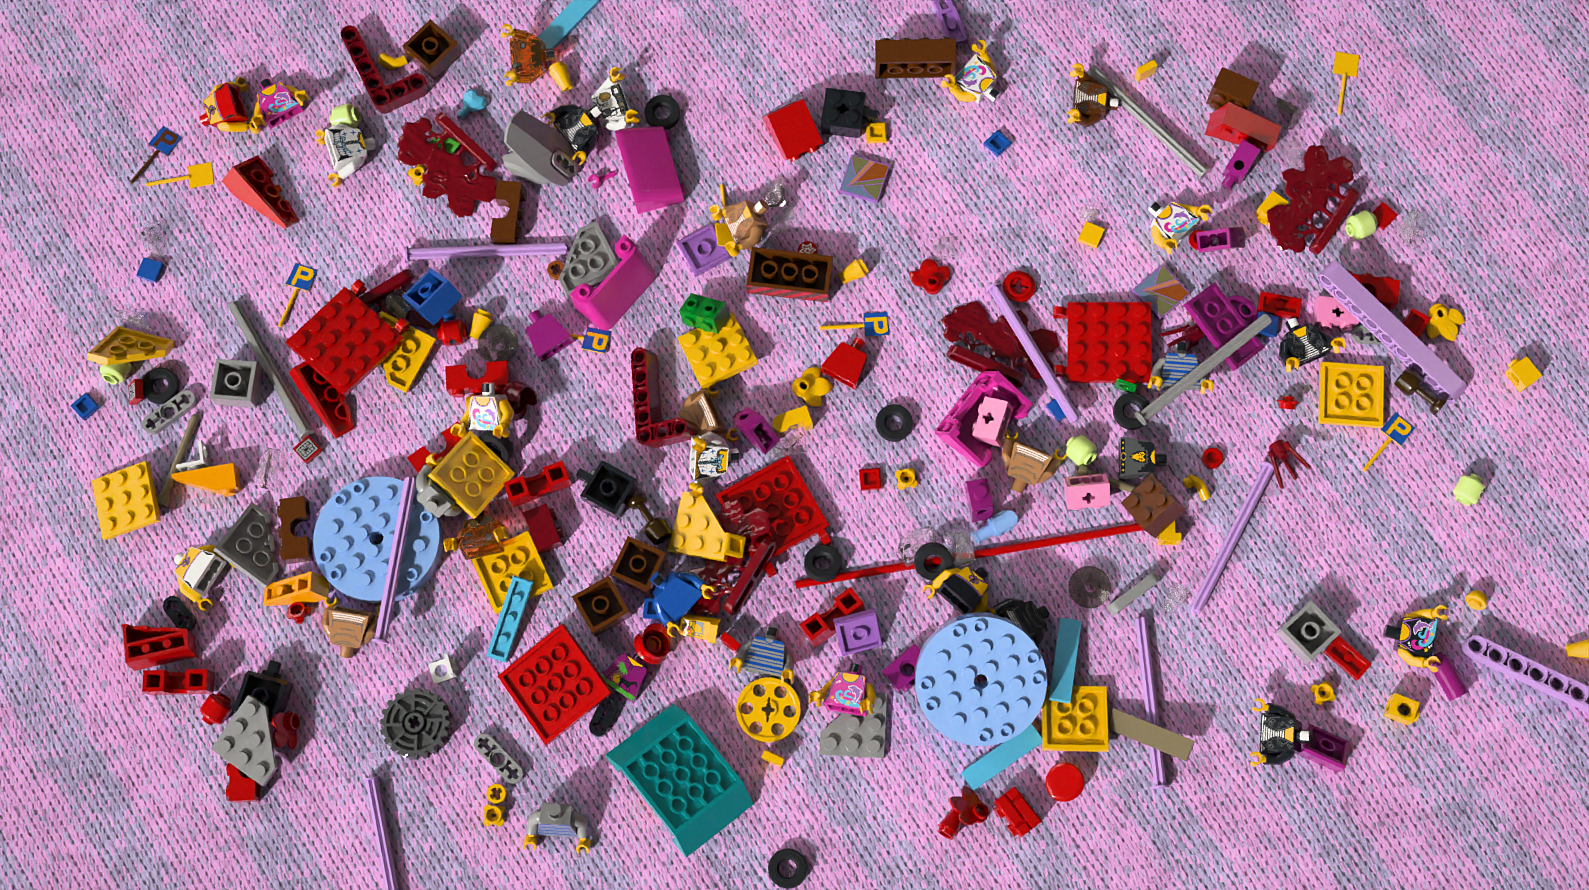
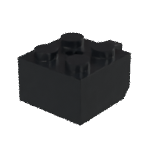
(855, 114)
(605, 477)
(269, 685)

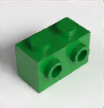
(704, 313)

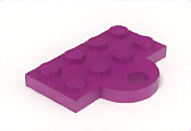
(1223, 320)

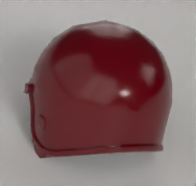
(519, 396)

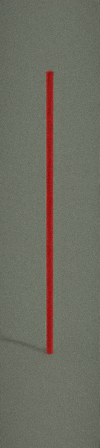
(980, 553)

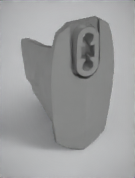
(537, 152)

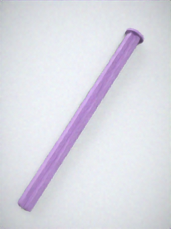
(485, 250)
(1033, 352)
(1232, 537)
(395, 561)
(1150, 698)
(381, 833)

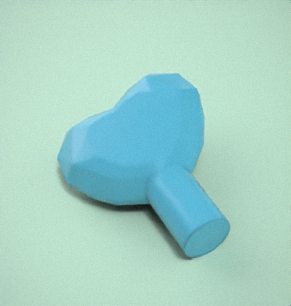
(471, 102)

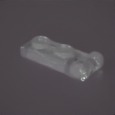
(780, 225)

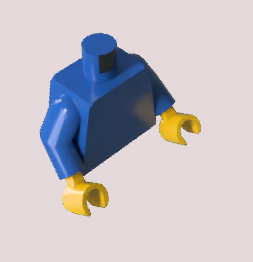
(676, 595)

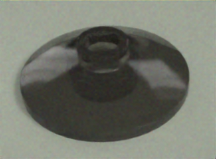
(494, 335)
(1089, 576)

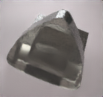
(1290, 109)
(397, 305)

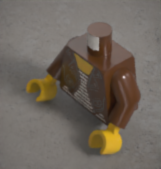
(1089, 99)

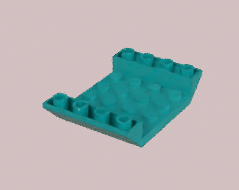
(682, 778)

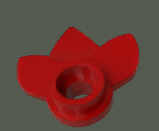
(929, 273)
(285, 729)
(969, 807)

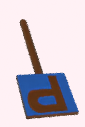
(163, 142)

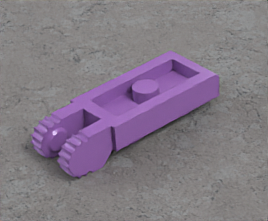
(950, 22)

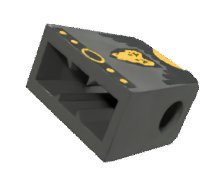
(1137, 458)

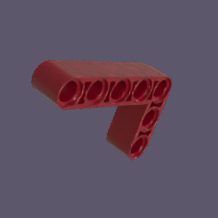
(372, 77)
(648, 405)

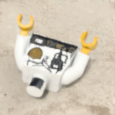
(613, 104)

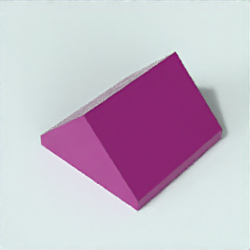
(1326, 749)

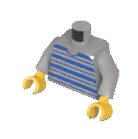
(1174, 367)
(431, 495)
(765, 657)
(560, 821)

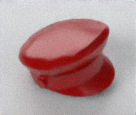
(653, 644)
(1064, 782)

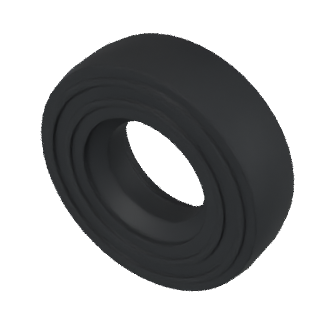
(658, 101)
(160, 373)
(894, 410)
(1118, 410)
(503, 443)
(926, 550)
(827, 574)
(778, 858)

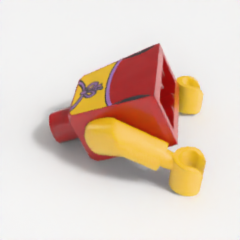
(226, 108)

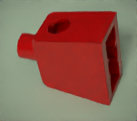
(846, 363)

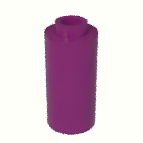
(1449, 677)

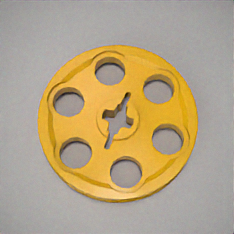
(761, 702)

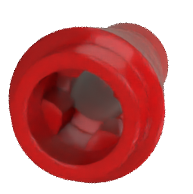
(950, 825)

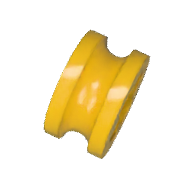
(503, 794)

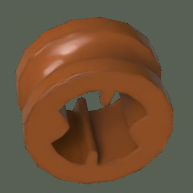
(553, 264)

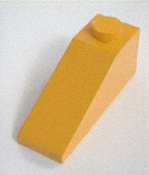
(217, 479)
(301, 588)

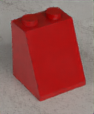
(793, 130)

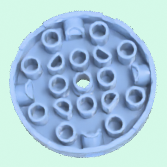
(348, 534)
(986, 710)

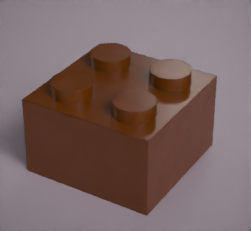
(432, 49)
(1231, 88)
(1153, 506)
(637, 565)
(601, 606)

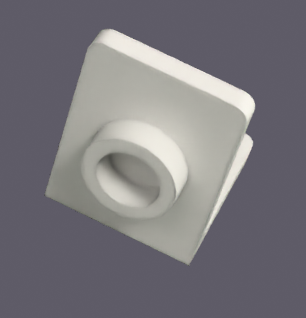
(202, 463)
(451, 665)

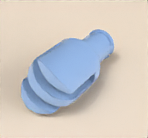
(996, 525)

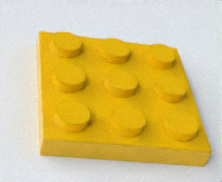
(717, 355)
(1351, 394)
(471, 474)
(126, 500)
(519, 560)
(1076, 725)

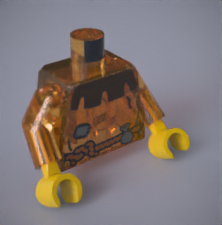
(527, 56)
(479, 537)

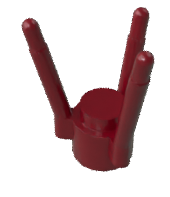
(1190, 334)
(1280, 451)

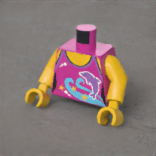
(277, 103)
(847, 693)

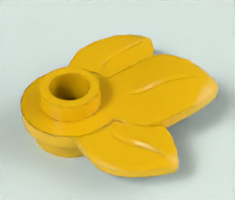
(1444, 325)
(815, 386)

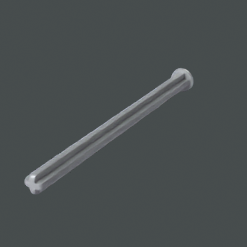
(1150, 123)
(1203, 369)
(270, 370)

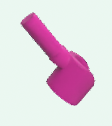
(600, 179)

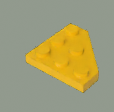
(129, 345)
(408, 358)
(697, 530)

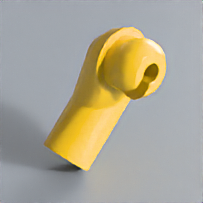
(390, 62)
(1199, 484)

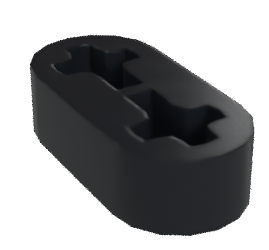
(183, 610)
(608, 720)

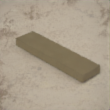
(1150, 734)

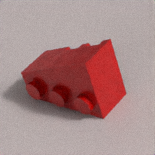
(1238, 124)
(156, 646)

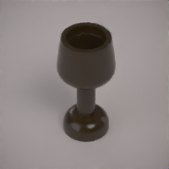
(1410, 383)
(656, 528)

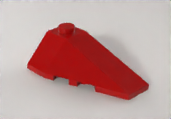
(253, 185)
(324, 399)

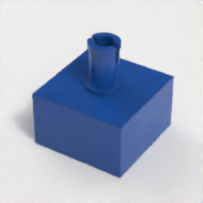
(433, 297)

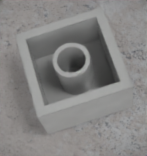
(236, 383)
(1308, 632)

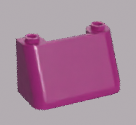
(650, 167)
(618, 290)
(958, 423)

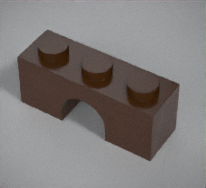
(507, 229)
(292, 512)

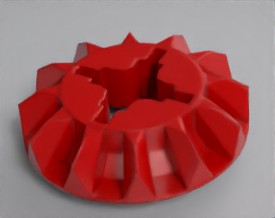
(1026, 282)

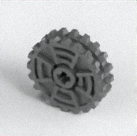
(433, 726)

